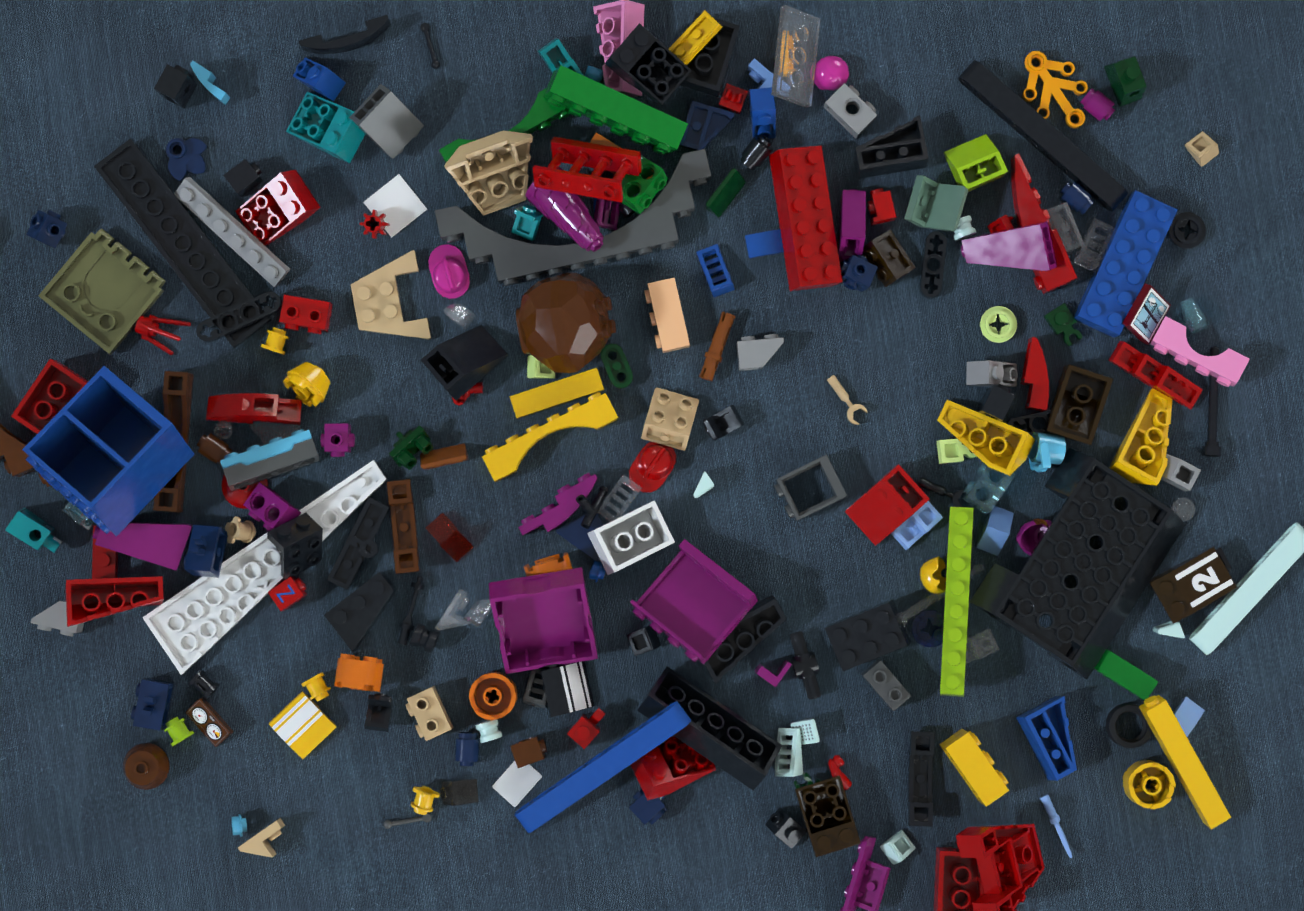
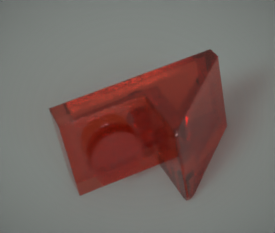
(449, 537)

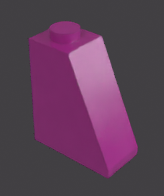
(852, 223)

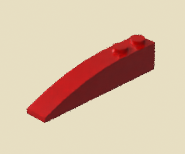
(1028, 212)

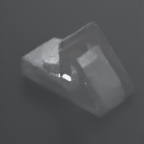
(451, 618)

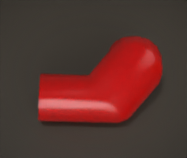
(834, 766)

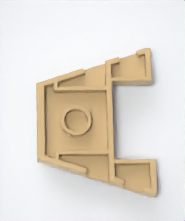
(379, 303)

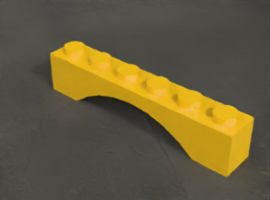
(507, 458)

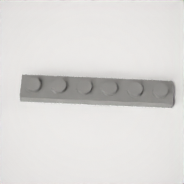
(231, 231)

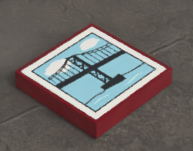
(1146, 314)

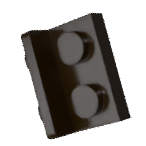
(889, 258)

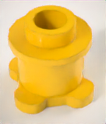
(275, 340)
(317, 687)
(424, 799)

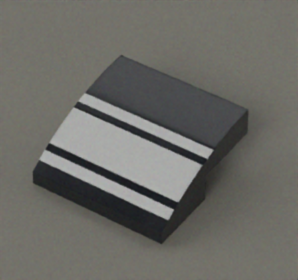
(567, 688)

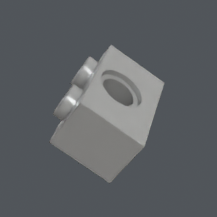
(853, 123)

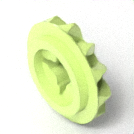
(1005, 316)

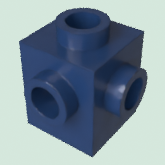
(47, 228)
(857, 273)

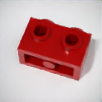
(305, 313)

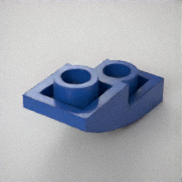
(764, 243)

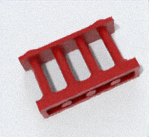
(588, 155)

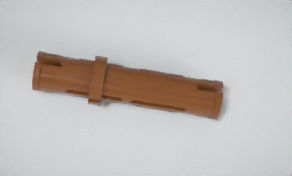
(715, 351)

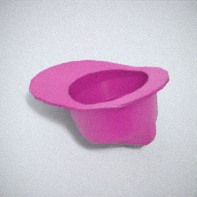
(449, 271)

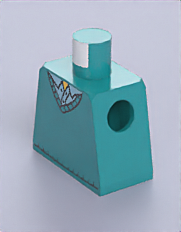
(24, 526)

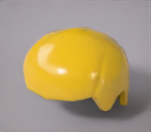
(931, 575)

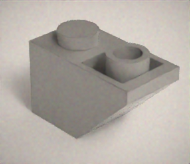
(756, 353)
(991, 373)
(1180, 473)
(56, 618)

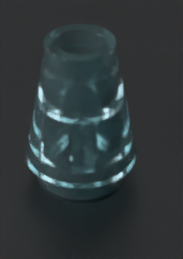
(1193, 316)

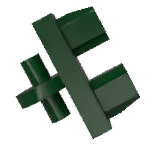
(410, 445)

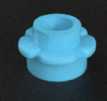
(239, 825)

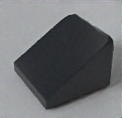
(643, 640)

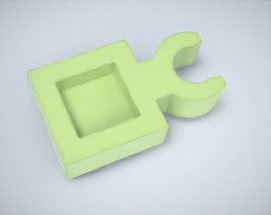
(952, 451)

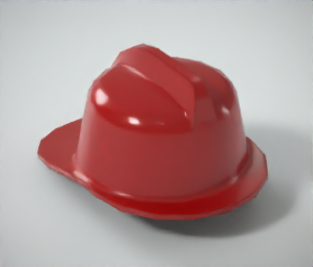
(652, 466)

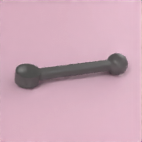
(426, 818)

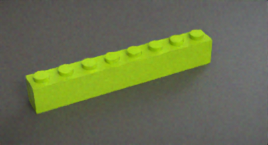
(956, 601)

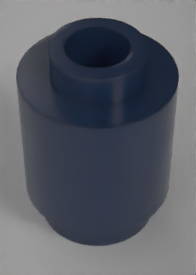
(1076, 197)
(467, 748)

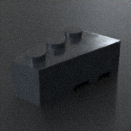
(894, 152)

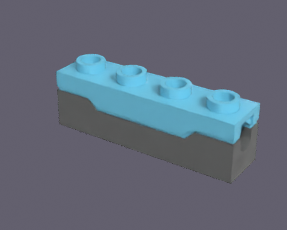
(269, 460)

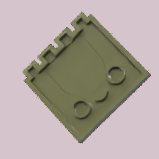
(103, 290)

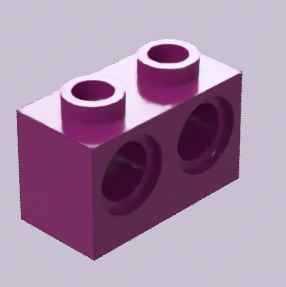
(273, 507)

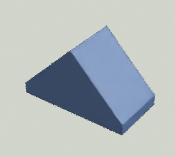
(995, 531)

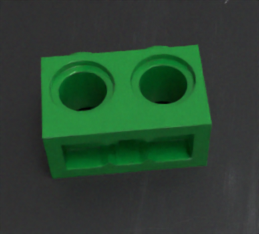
(645, 187)

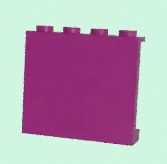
(695, 603)

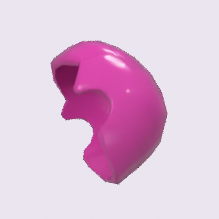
(831, 73)

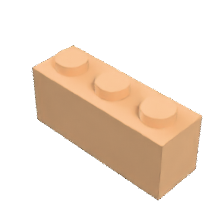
(667, 315)

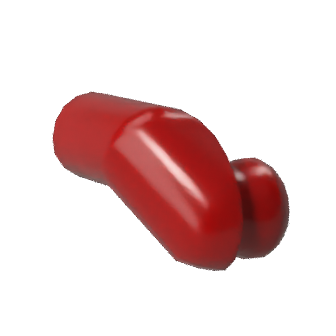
(477, 388)

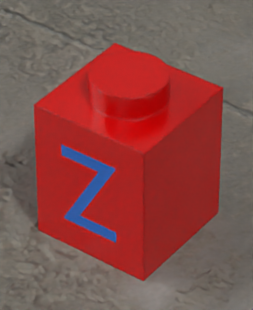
(288, 592)

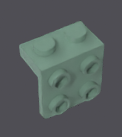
(935, 204)

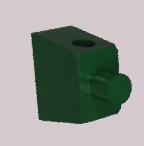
(1126, 79)

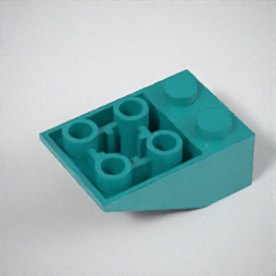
(326, 127)

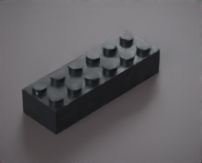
(714, 729)

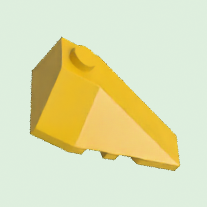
(991, 440)

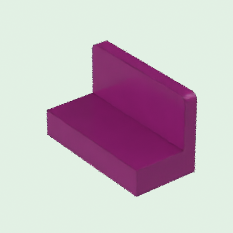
(772, 678)

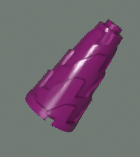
(568, 214)

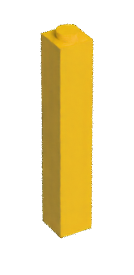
(1184, 761)

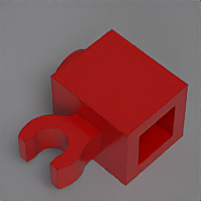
(585, 729)

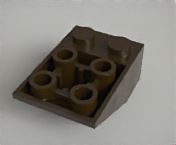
(827, 816)

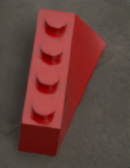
(107, 596)

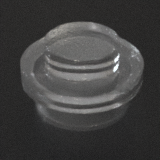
(1183, 508)

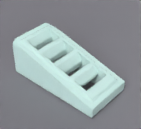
(781, 760)

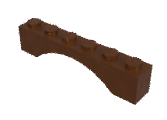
(177, 409)

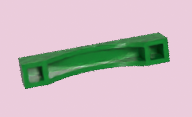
(537, 119)

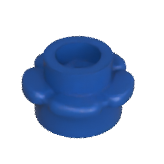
(597, 571)

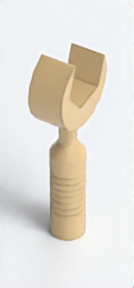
(843, 395)

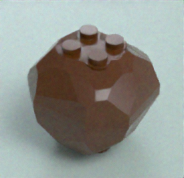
(564, 322)

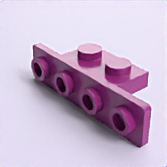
(867, 880)

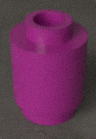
(1098, 104)

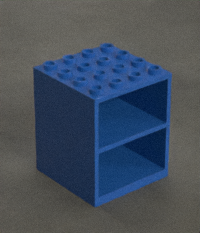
(108, 452)

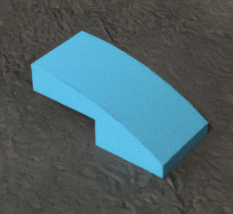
(207, 79)

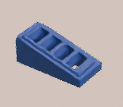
(724, 287)

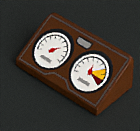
(209, 721)

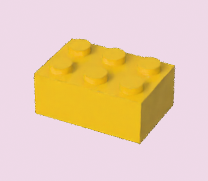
(975, 766)

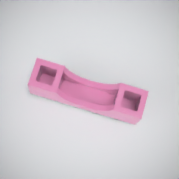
(1172, 340)

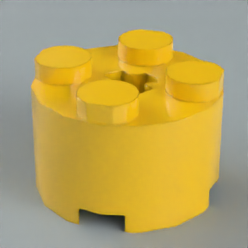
(1161, 788)

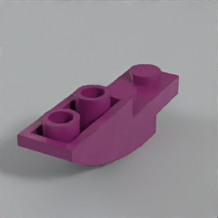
(566, 498)

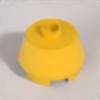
(308, 383)

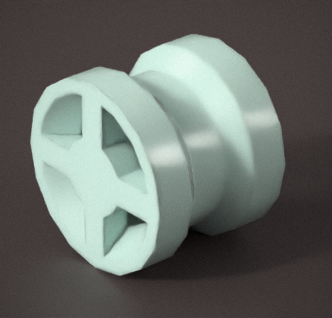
(964, 228)
(488, 730)

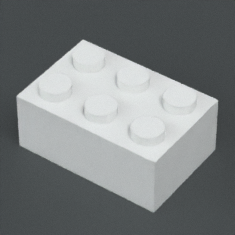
(631, 537)

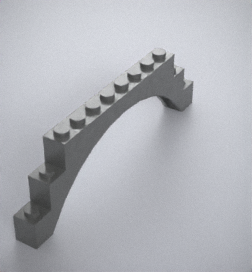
(522, 260)

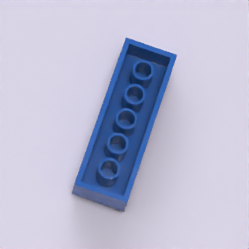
(1125, 263)

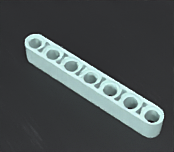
(1250, 590)

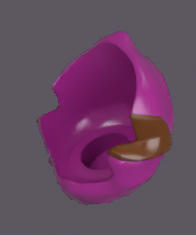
(1031, 534)

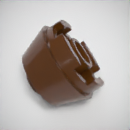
(146, 766)

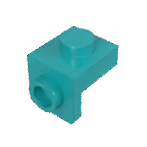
(526, 221)

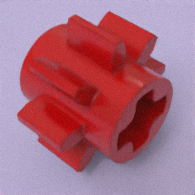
(370, 219)

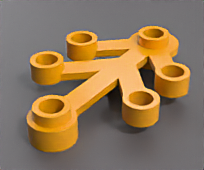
(1053, 86)

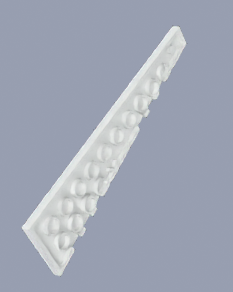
(212, 606)

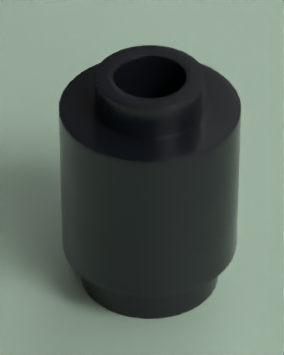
(756, 152)

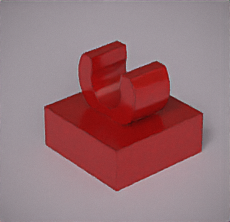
(733, 98)
(1001, 224)

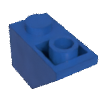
(319, 78)
(762, 112)

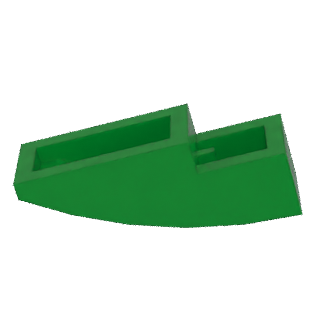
(1126, 675)

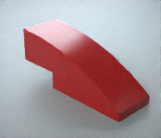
(1036, 377)

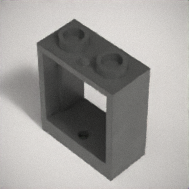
(831, 478)

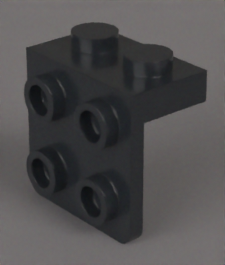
(299, 544)

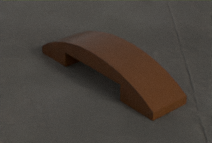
(403, 526)

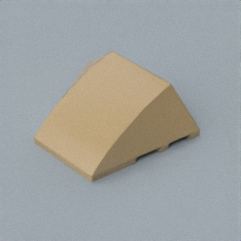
(493, 170)

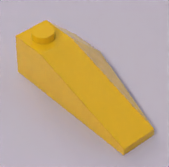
(1144, 448)

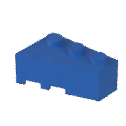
(1049, 737)

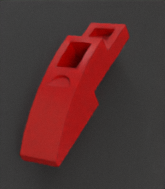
(253, 407)

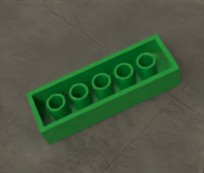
(614, 110)

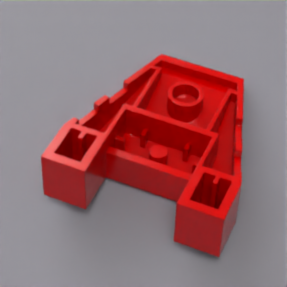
(1006, 860)

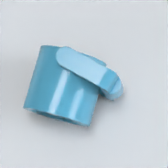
(1046, 450)

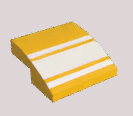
(302, 725)

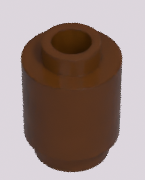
(213, 448)

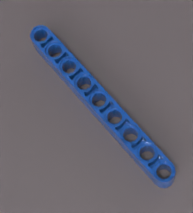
(603, 767)

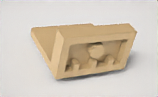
(670, 419)

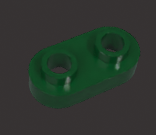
(616, 366)

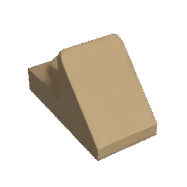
(259, 844)

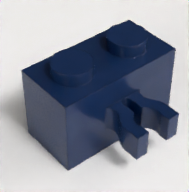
(205, 551)
(152, 704)

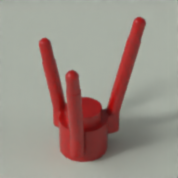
(149, 327)

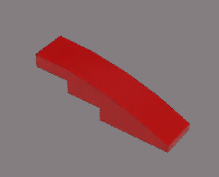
(1155, 374)

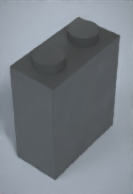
(387, 121)

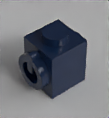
(646, 809)

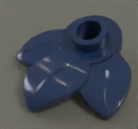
(188, 159)

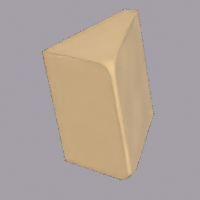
(1202, 148)

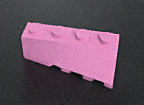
(614, 26)

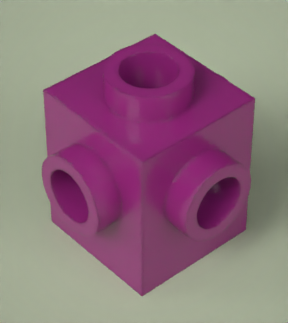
(331, 433)

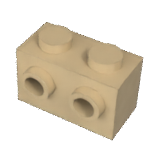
(429, 713)

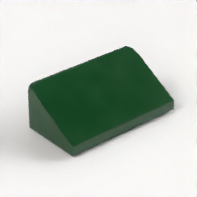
(725, 193)

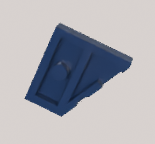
(704, 125)
(578, 535)

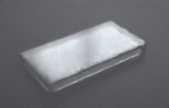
(795, 56)

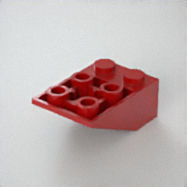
(278, 207)
(887, 504)
(670, 768)

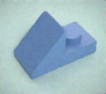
(760, 73)

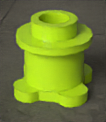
(177, 730)

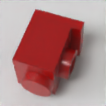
(881, 206)

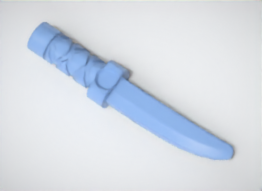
(1055, 819)

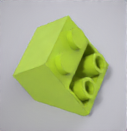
(976, 163)

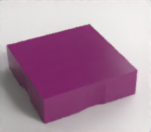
(543, 620)

